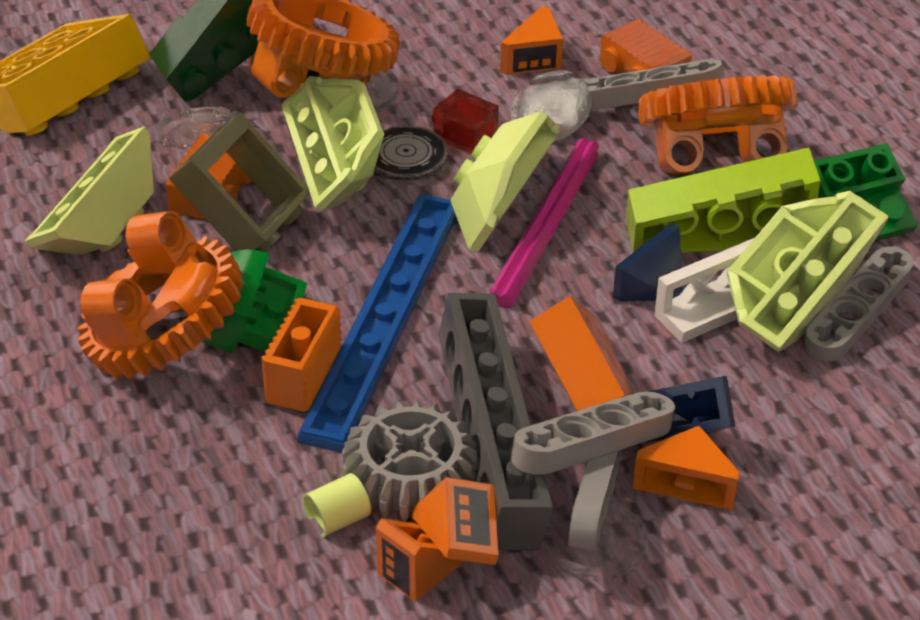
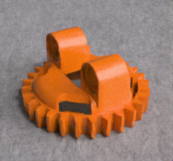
(293, 46)
(716, 108)
(195, 277)

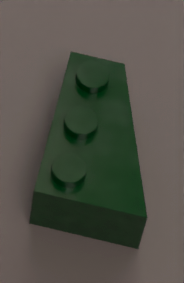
(205, 45)

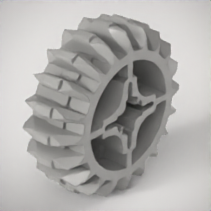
(410, 449)

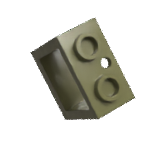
(261, 165)

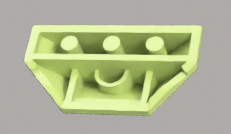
(334, 137)
(499, 174)
(101, 200)
(801, 264)

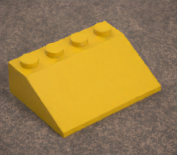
(72, 65)

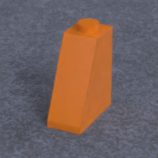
(581, 354)

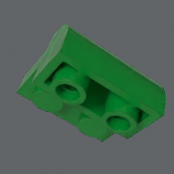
(875, 178)
(262, 304)

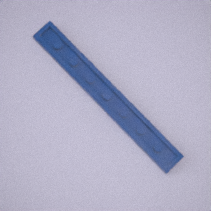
(378, 325)

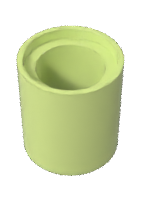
(337, 504)

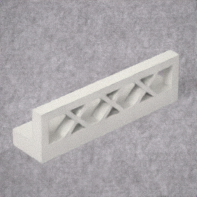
(701, 304)

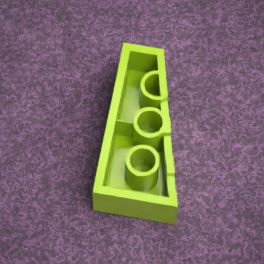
(722, 204)

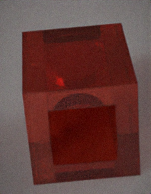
(464, 120)

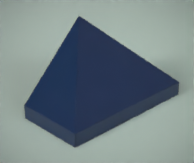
(639, 273)
(700, 404)

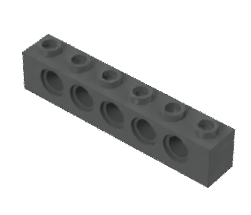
(493, 405)

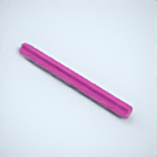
(544, 223)

